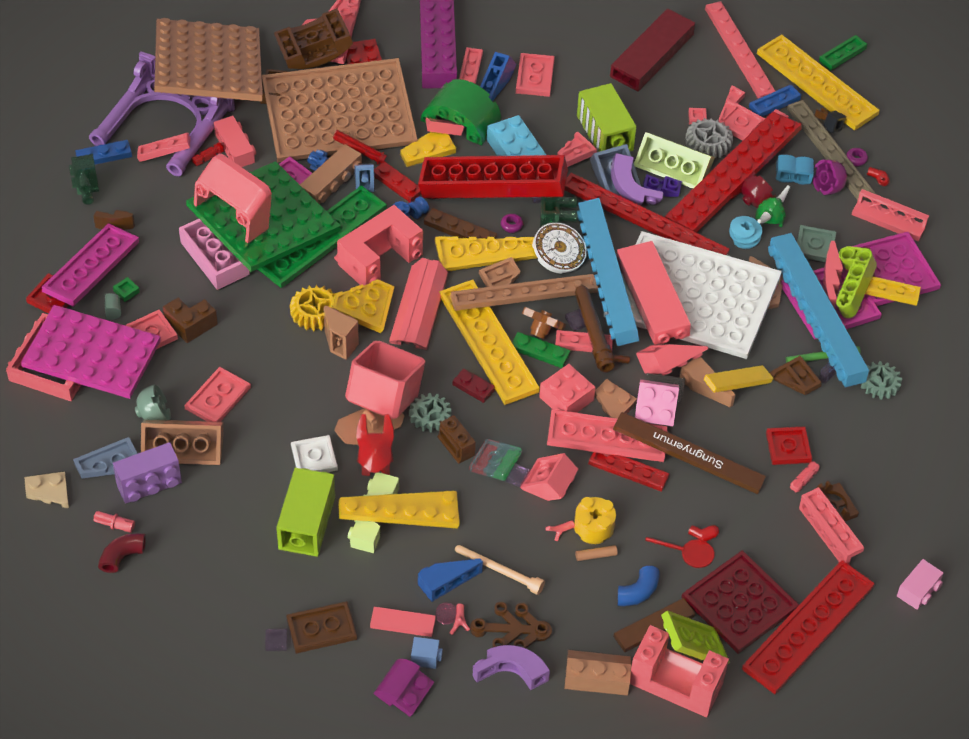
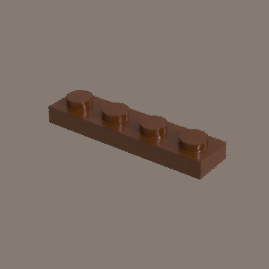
(455, 226)

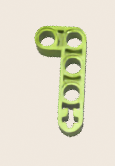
(861, 269)

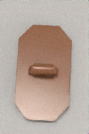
(347, 426)

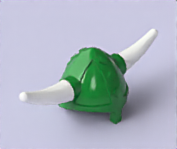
(772, 209)

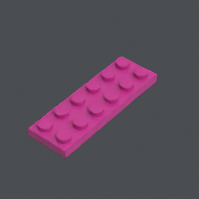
(90, 264)

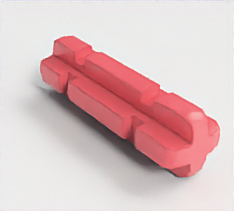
(804, 477)

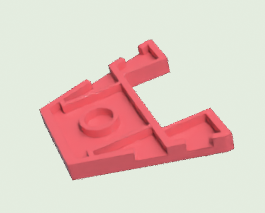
(738, 118)

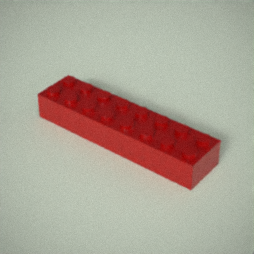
(493, 176)

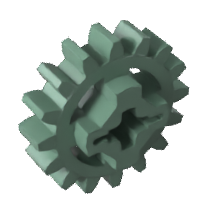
(882, 380)
(429, 412)

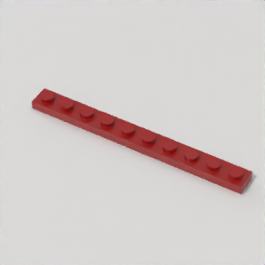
(639, 215)

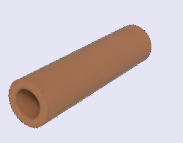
(596, 553)

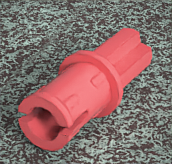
(114, 521)

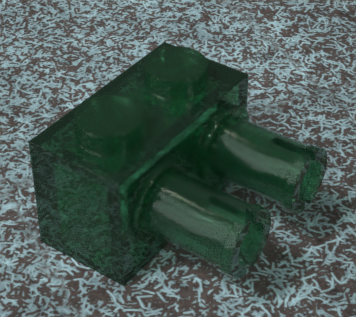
(84, 177)
(551, 212)

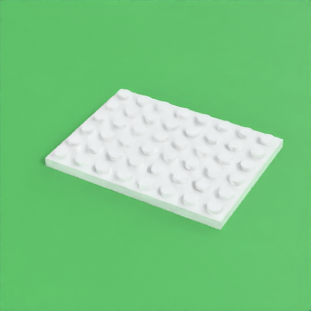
(718, 293)

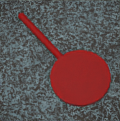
(695, 552)

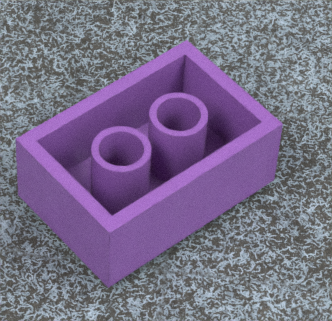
(147, 473)

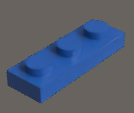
(775, 100)
(107, 152)

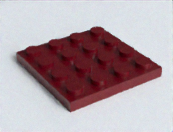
(740, 601)

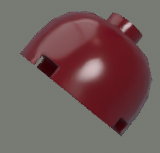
(755, 190)

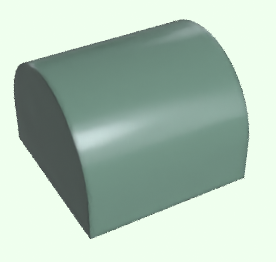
(112, 306)

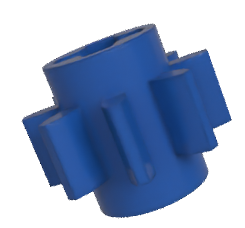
(317, 158)

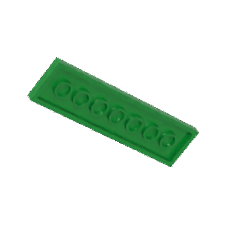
(350, 213)

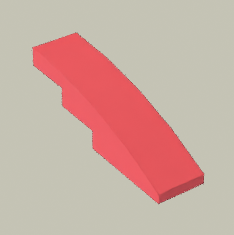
(832, 273)

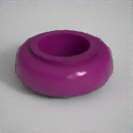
(857, 152)
(511, 218)

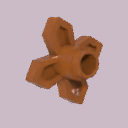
(542, 322)

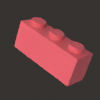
(235, 142)

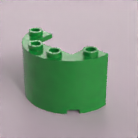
(465, 105)

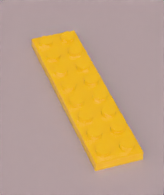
(817, 81)
(492, 348)

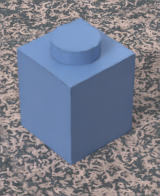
(426, 652)

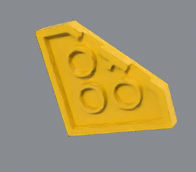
(366, 304)

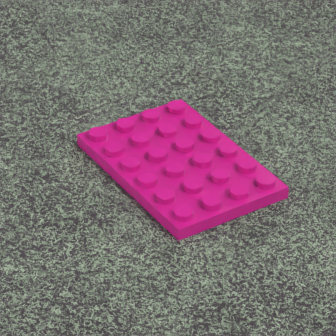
(91, 351)

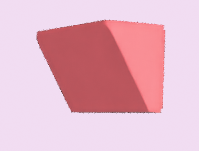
(444, 126)

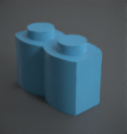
(794, 169)

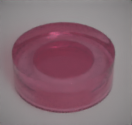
(446, 613)

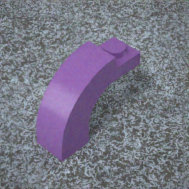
(627, 186)
(513, 659)

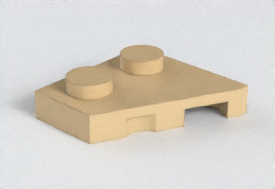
(48, 488)

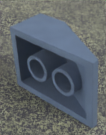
(602, 164)

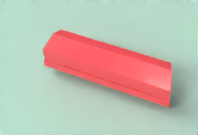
(419, 304)

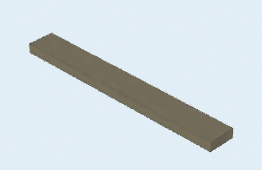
(828, 146)

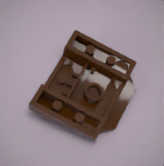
(315, 41)

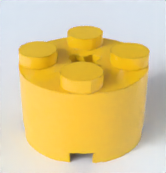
(594, 520)

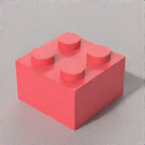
(567, 390)

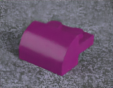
(404, 686)

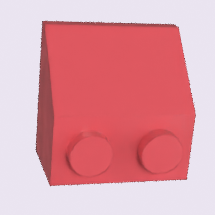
(550, 477)

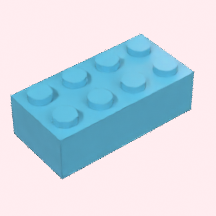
(512, 138)

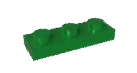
(843, 52)
(541, 350)

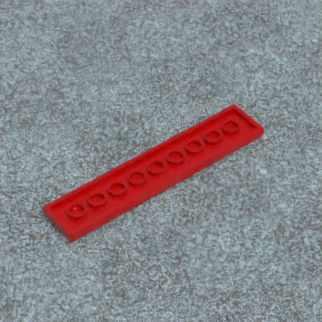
(730, 173)

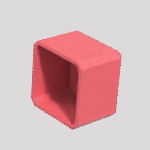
(385, 379)

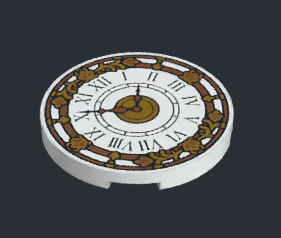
(559, 248)

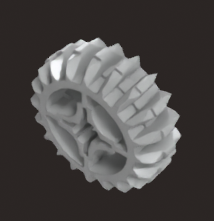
(709, 137)

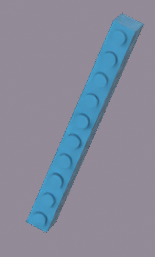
(608, 272)
(818, 310)

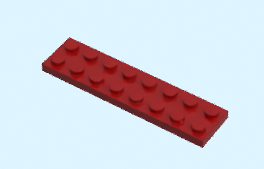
(807, 627)

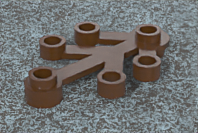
(514, 627)

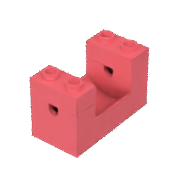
(361, 249)
(675, 675)

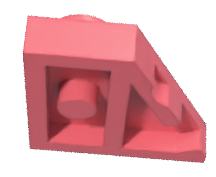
(577, 150)

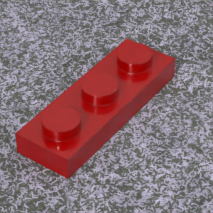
(397, 182)

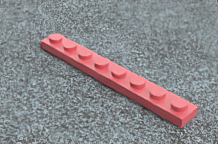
(739, 49)

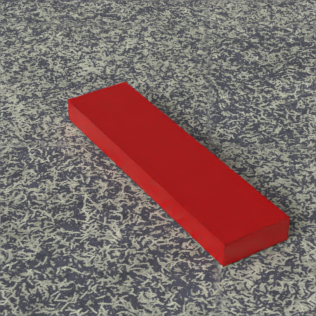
(630, 469)

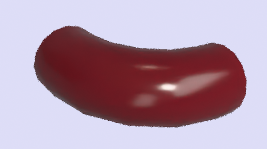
(119, 548)

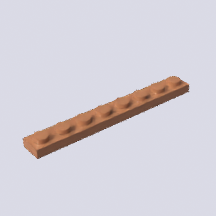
(521, 292)

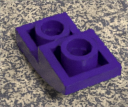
(669, 186)

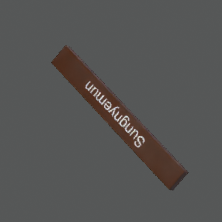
(689, 452)

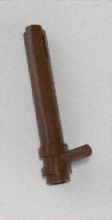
(601, 350)

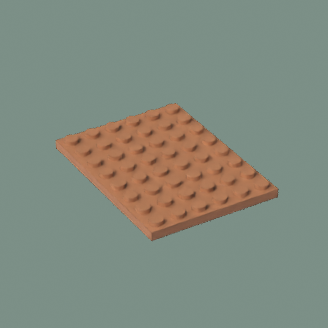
(208, 60)
(355, 98)

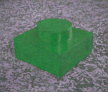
(126, 289)

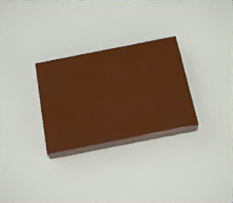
(321, 627)

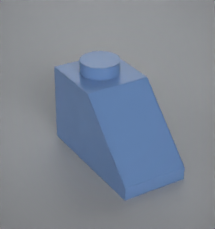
(364, 176)

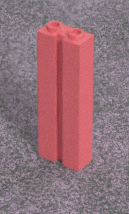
(653, 292)

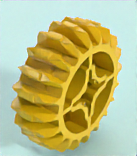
(309, 305)

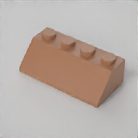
(191, 440)

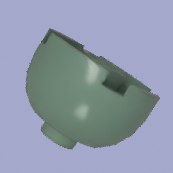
(152, 404)

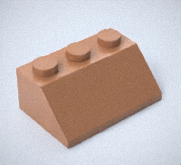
(598, 672)

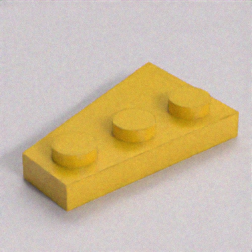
(429, 145)

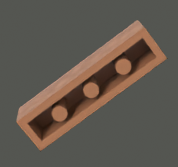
(332, 174)

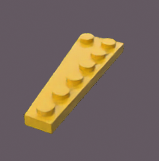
(473, 252)
(421, 509)

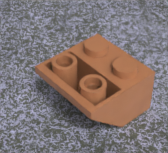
(340, 332)

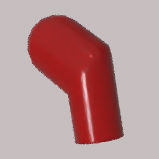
(881, 176)
(704, 534)

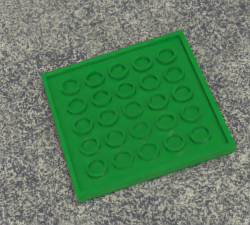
(293, 221)

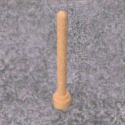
(534, 584)

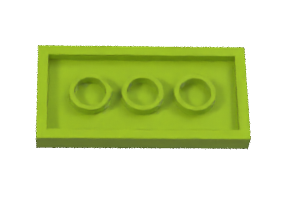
(692, 636)

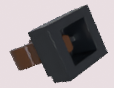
(833, 120)

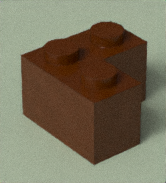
(192, 321)

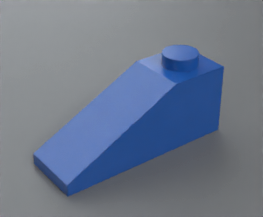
(498, 74)
(446, 576)

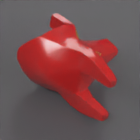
(375, 448)

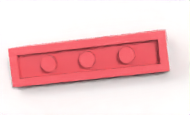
(890, 217)
(830, 525)

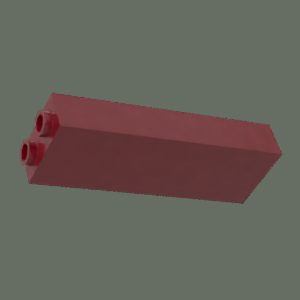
(652, 50)

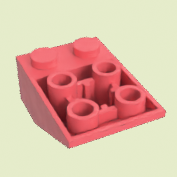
(662, 358)

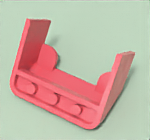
(238, 189)

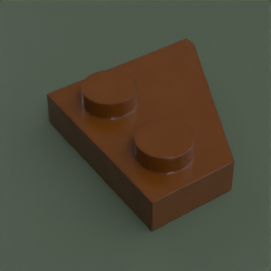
(797, 376)

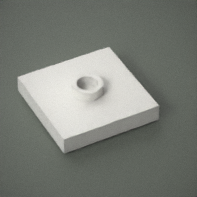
(314, 454)

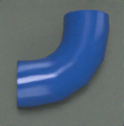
(642, 589)

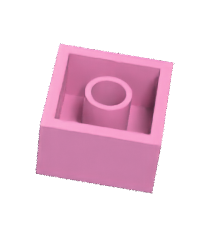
(657, 402)

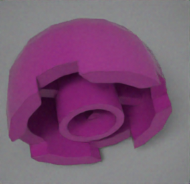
(829, 177)

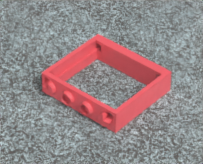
(35, 382)

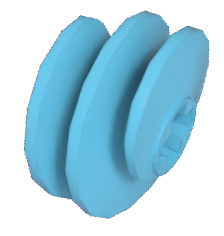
(745, 232)

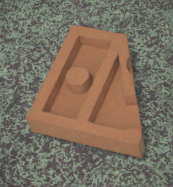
(500, 273)
(614, 399)

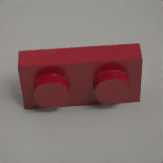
(473, 385)

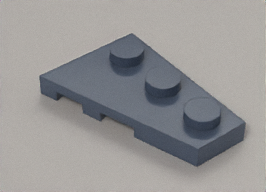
(101, 460)

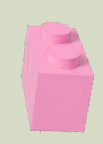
(920, 584)

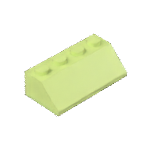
(673, 160)

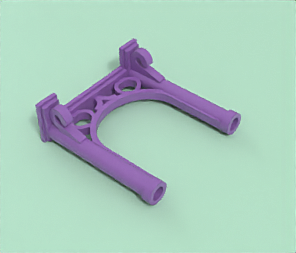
(133, 97)

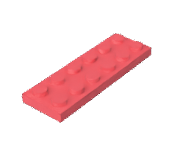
(597, 435)

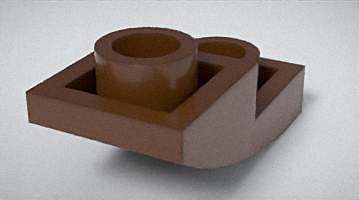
(120, 219)

